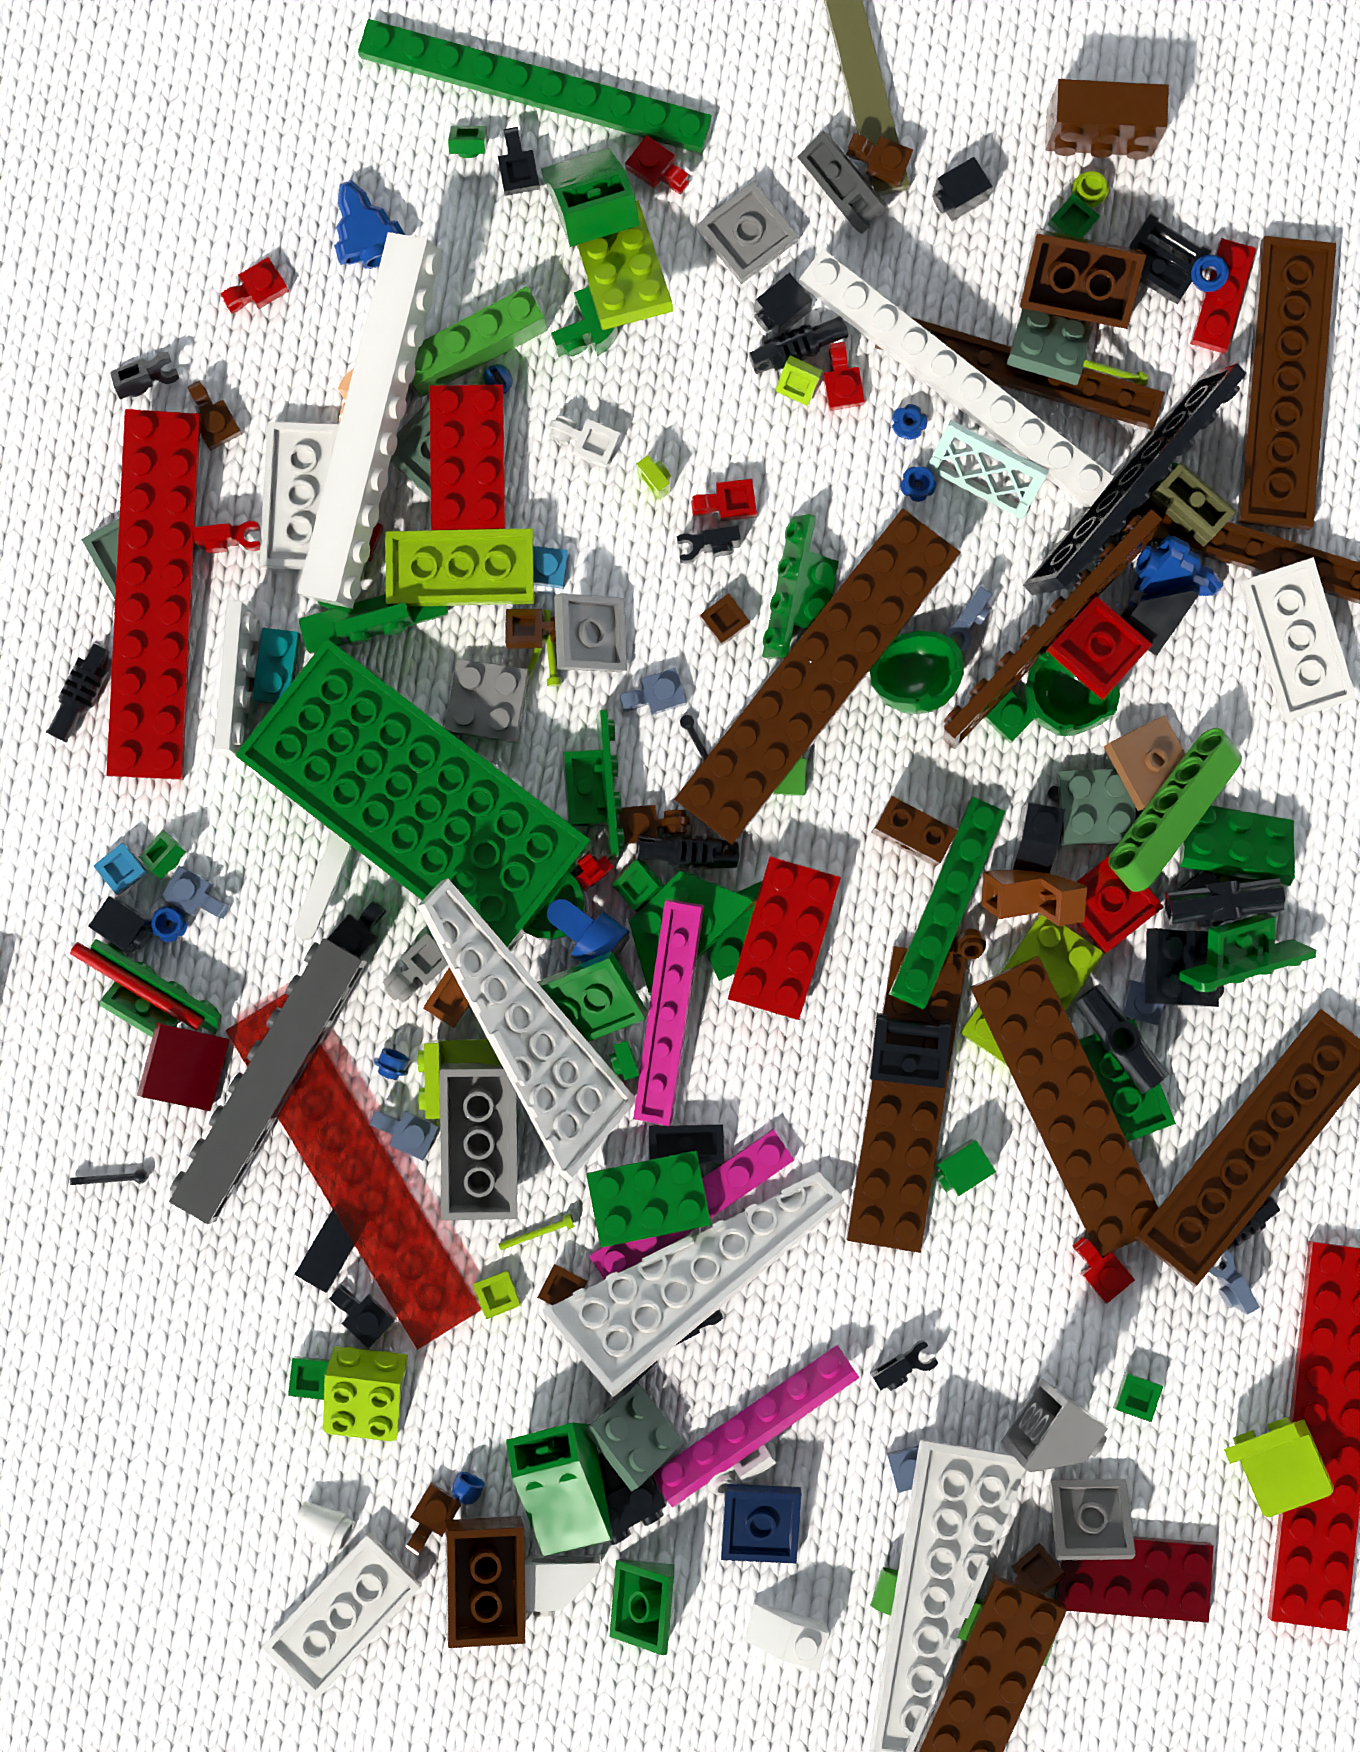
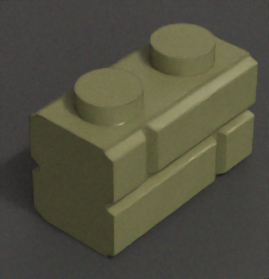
(1192, 504)

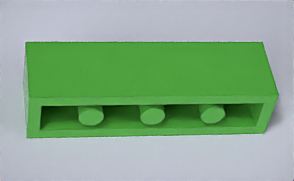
(477, 340)

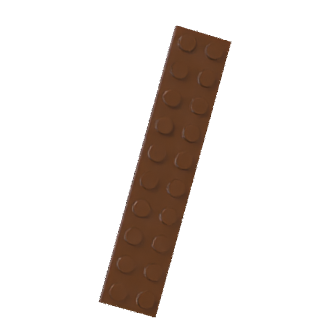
(817, 676)

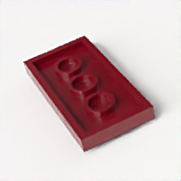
(1160, 1582)

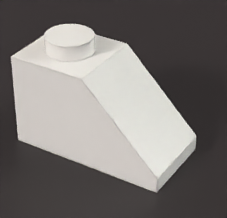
(556, 1581)
(787, 1635)

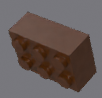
(1106, 118)
(1081, 279)
(485, 1581)

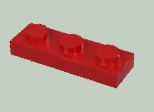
(1220, 308)

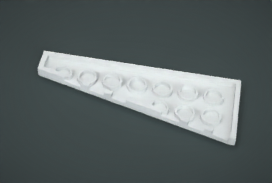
(551, 1065)
(652, 1306)
(949, 1535)

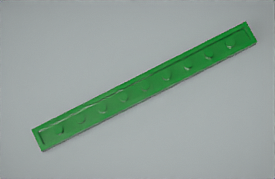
(534, 86)

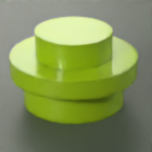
(1091, 188)

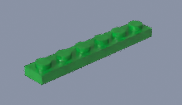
(947, 903)

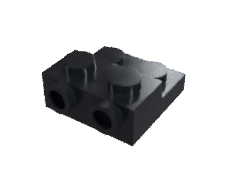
(1168, 954)
(629, 1506)

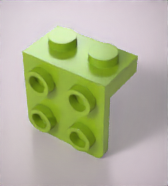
(447, 1051)
(363, 1393)
(1282, 1466)

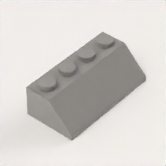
(478, 1142)
(1053, 1431)

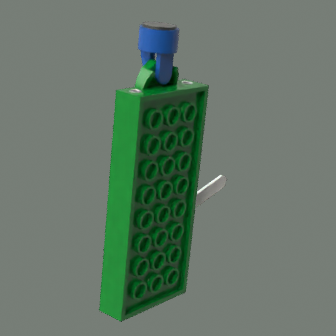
(420, 808)

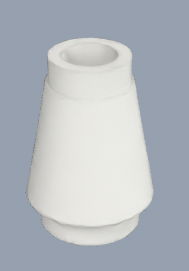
(326, 1524)

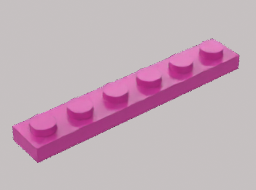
(668, 1012)
(721, 1188)
(755, 1425)

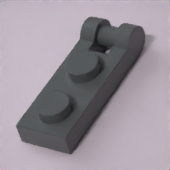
(841, 181)

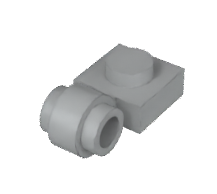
(424, 962)

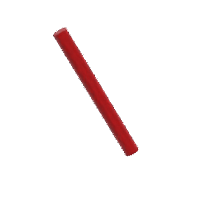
(137, 986)

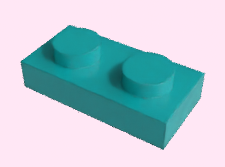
(275, 664)

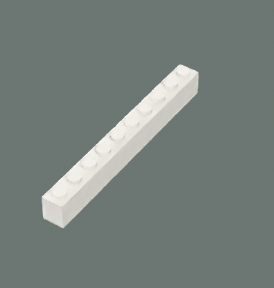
(954, 378)
(370, 420)

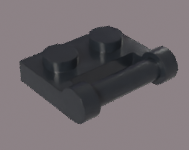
(1162, 269)
(910, 1063)

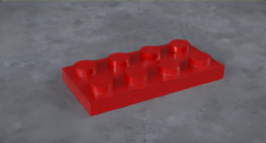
(467, 457)
(784, 938)

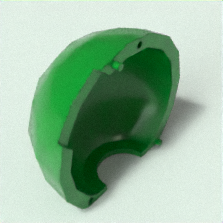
(918, 672)
(1063, 701)

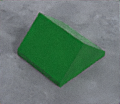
(642, 1604)

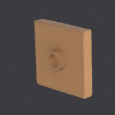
(1145, 759)

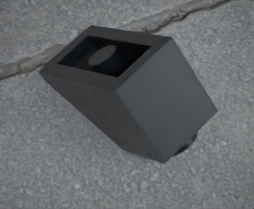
(1160, 613)
(1037, 837)

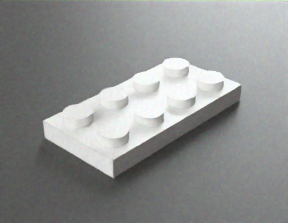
(292, 491)
(1297, 639)
(236, 670)
(342, 1616)

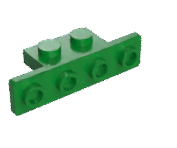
(801, 588)
(364, 621)
(591, 788)
(1243, 951)
(139, 1011)

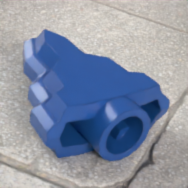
(362, 228)
(1173, 567)

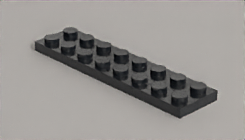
(1132, 483)

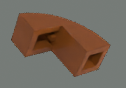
(1030, 892)

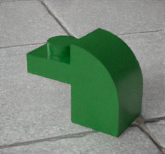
(575, 337)

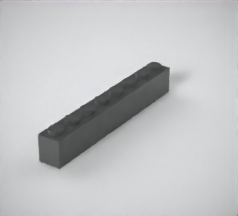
(267, 1081)

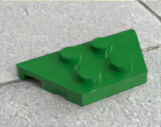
(721, 912)

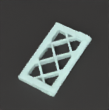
(1011, 462)

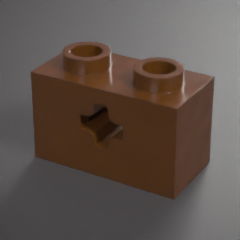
(914, 831)

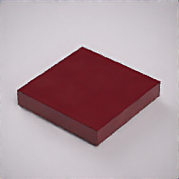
(183, 1067)

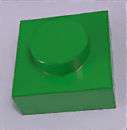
(467, 140)
(1074, 218)
(1009, 717)
(162, 854)
(638, 885)
(623, 1061)
(307, 1377)
(1138, 1397)

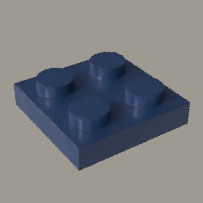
(761, 1523)

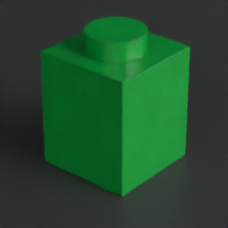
(963, 1168)

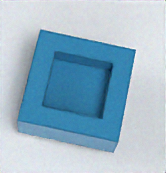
(550, 567)
(120, 869)

